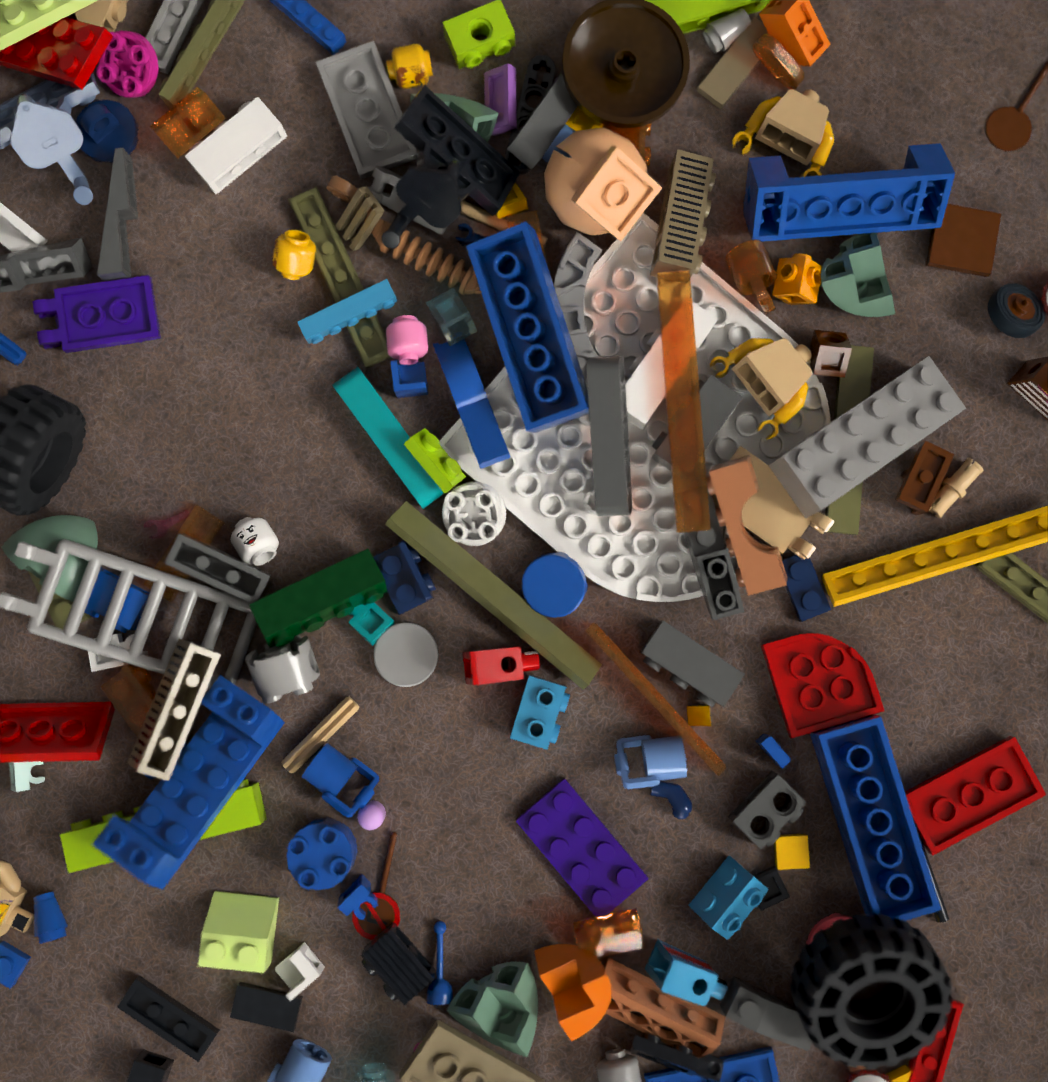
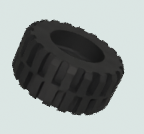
(37, 447)

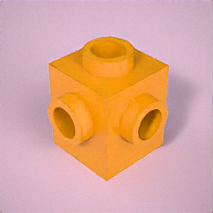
(797, 280)

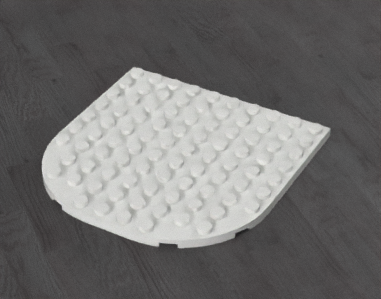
(551, 471)

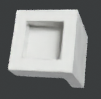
(299, 970)

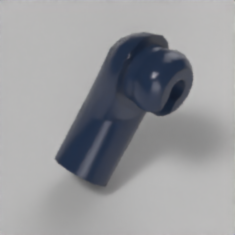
(676, 796)

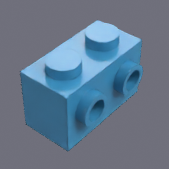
(539, 712)

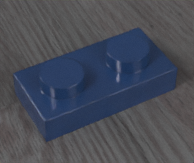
(804, 588)

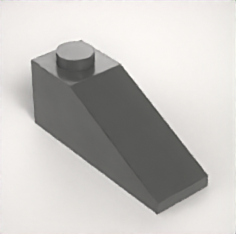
(764, 1014)

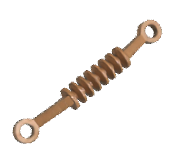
(468, 282)

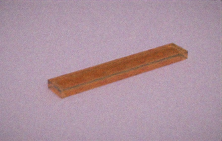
(655, 698)

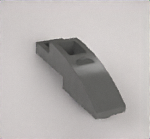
(714, 569)

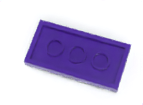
(581, 849)

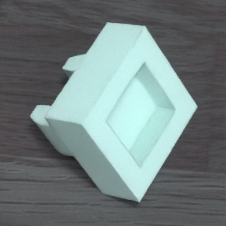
(21, 777)

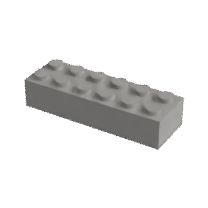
(867, 437)

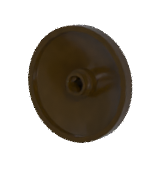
(625, 63)

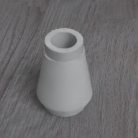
(726, 30)

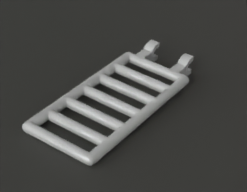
(129, 569)

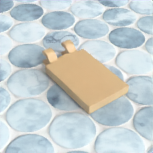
(774, 515)

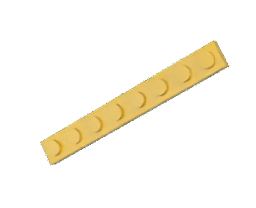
(937, 557)

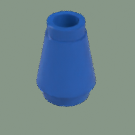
(48, 918)

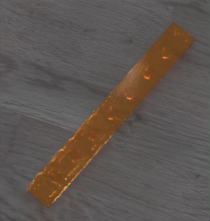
(683, 402)

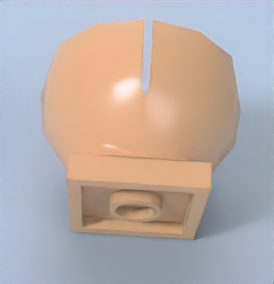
(601, 184)

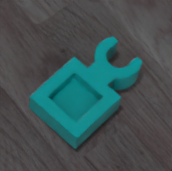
(370, 621)

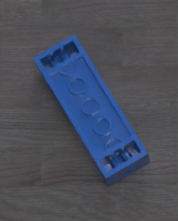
(847, 202)
(198, 789)

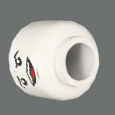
(254, 541)

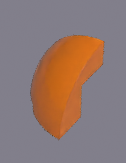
(577, 986)

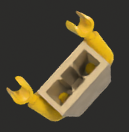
(794, 127)
(772, 374)

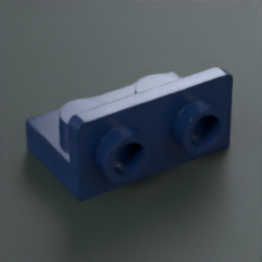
(403, 577)

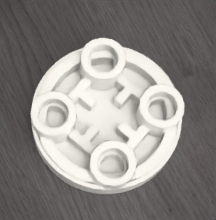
(473, 514)

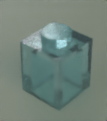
(451, 316)

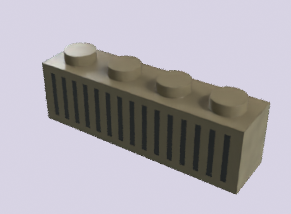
(683, 214)
(173, 710)

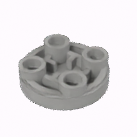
(406, 654)

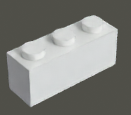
(236, 145)

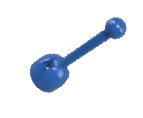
(439, 990)

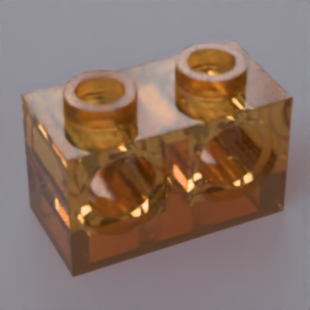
(187, 122)

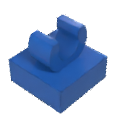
(355, 895)

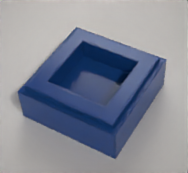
(773, 750)

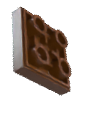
(965, 241)

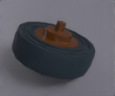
(1016, 310)

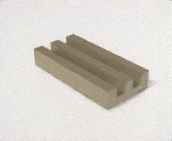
(356, 213)

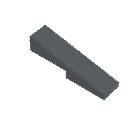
(121, 206)
(44, 264)

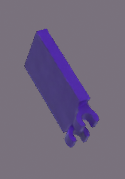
(100, 315)

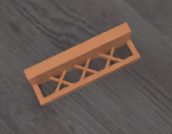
(688, 1020)

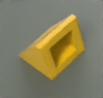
(699, 715)
(900, 1074)

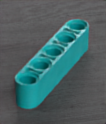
(386, 434)

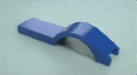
(472, 403)

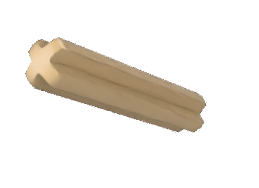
(320, 735)

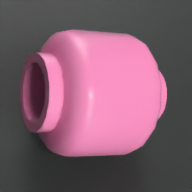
(406, 339)

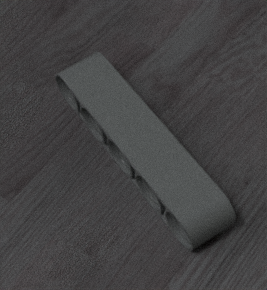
(543, 124)
(609, 435)

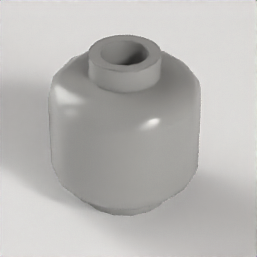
(618, 1067)

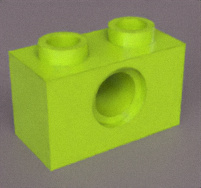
(486, 20)

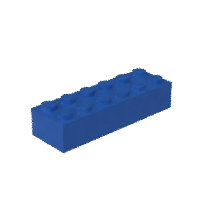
(530, 327)
(875, 819)

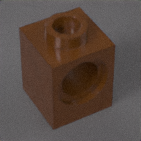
(830, 353)

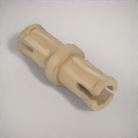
(955, 487)

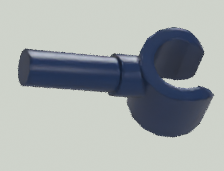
(471, 238)

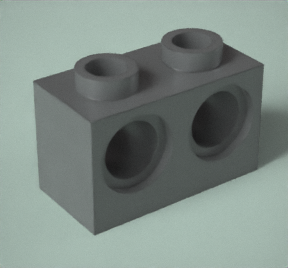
(760, 803)

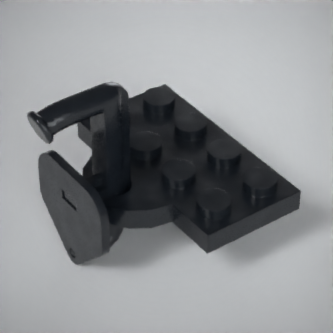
(450, 165)

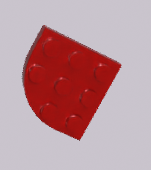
(820, 682)

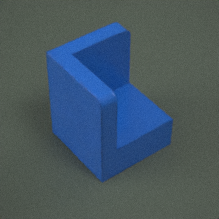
(409, 379)

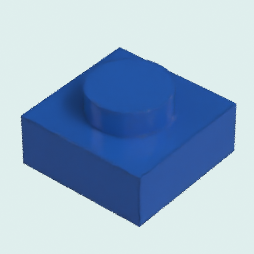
(11, 964)

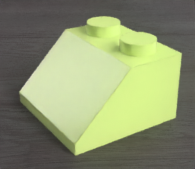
(239, 932)

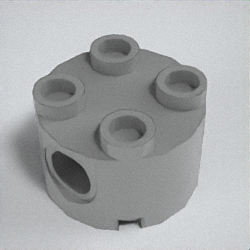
(283, 669)

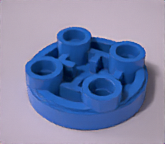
(554, 584)

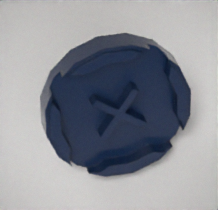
(107, 127)

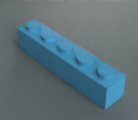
(347, 312)

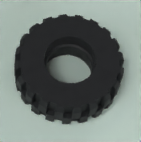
(888, 1024)

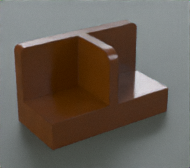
(924, 477)

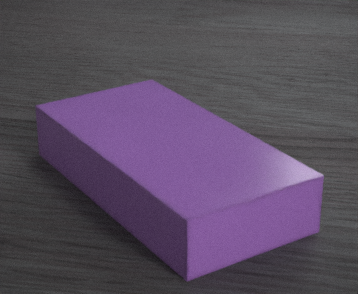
(501, 96)

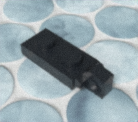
(677, 1058)

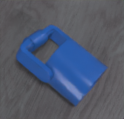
(331, 772)

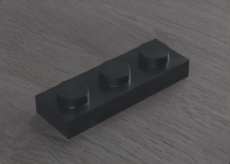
(168, 1018)

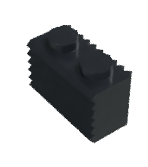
(397, 964)

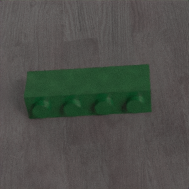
(319, 598)

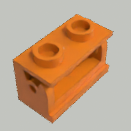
(796, 29)

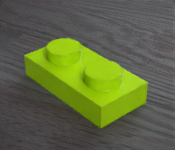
(434, 459)

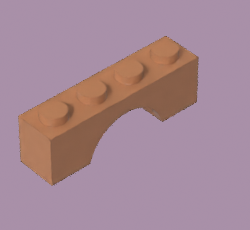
(758, 564)

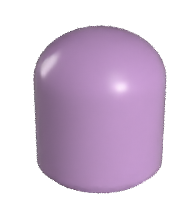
(371, 815)

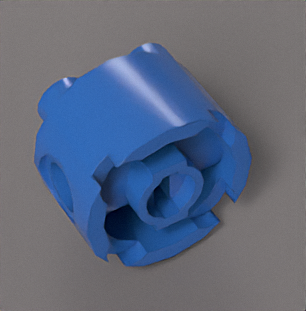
(321, 853)

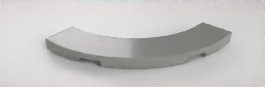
(570, 290)

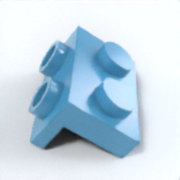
(728, 898)

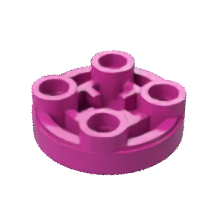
(128, 65)

